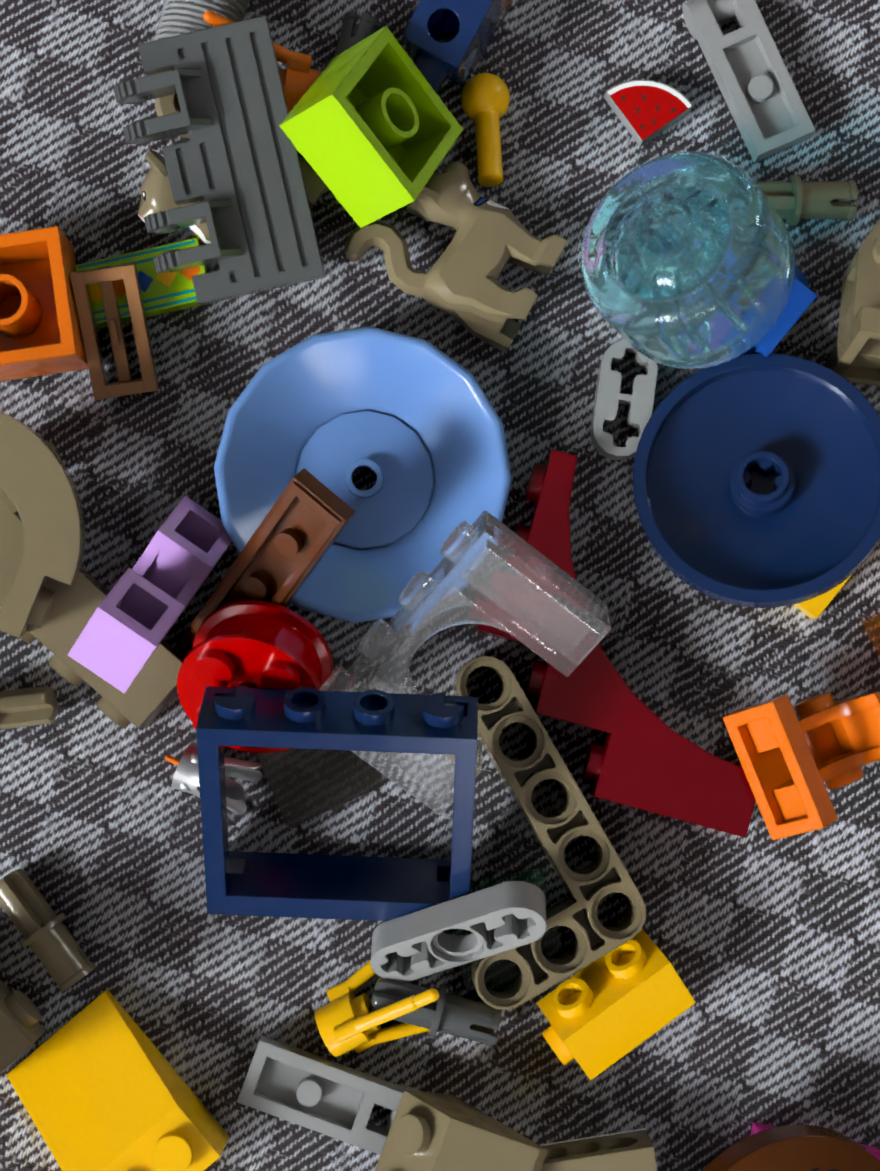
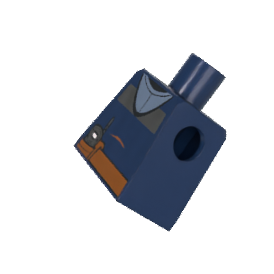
(472, 23)

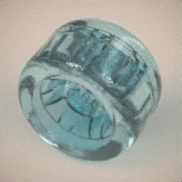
(688, 260)

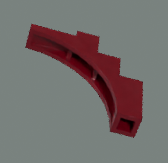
(639, 756)

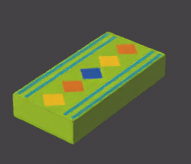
(160, 292)

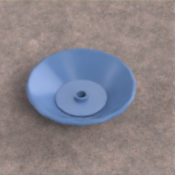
(377, 406)

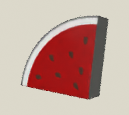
(647, 107)

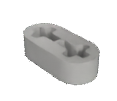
(608, 397)

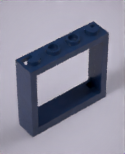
(332, 721)

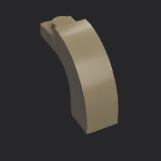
(50, 519)

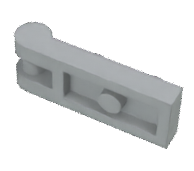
(750, 75)
(319, 1094)

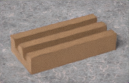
(105, 277)

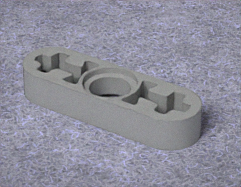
(498, 917)

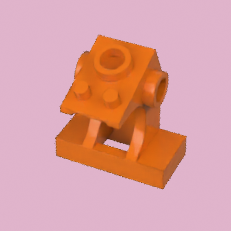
(794, 755)

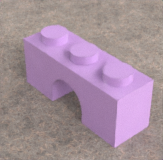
(151, 595)

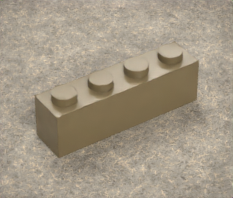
(65, 622)

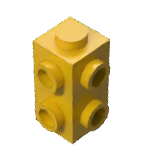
(613, 1005)

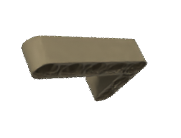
(553, 833)

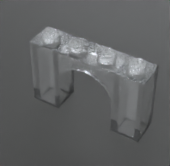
(484, 580)

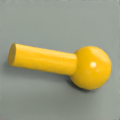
(485, 101)

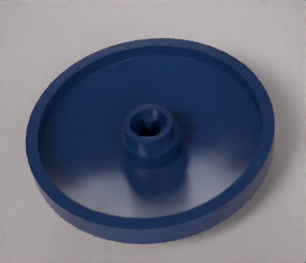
(761, 480)

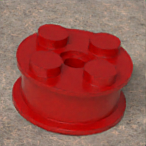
(255, 648)

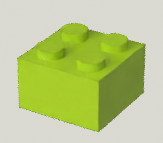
(372, 128)

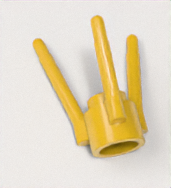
(351, 1025)

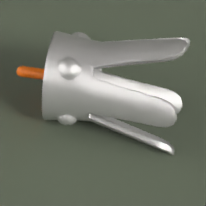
(187, 778)

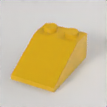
(114, 1099)

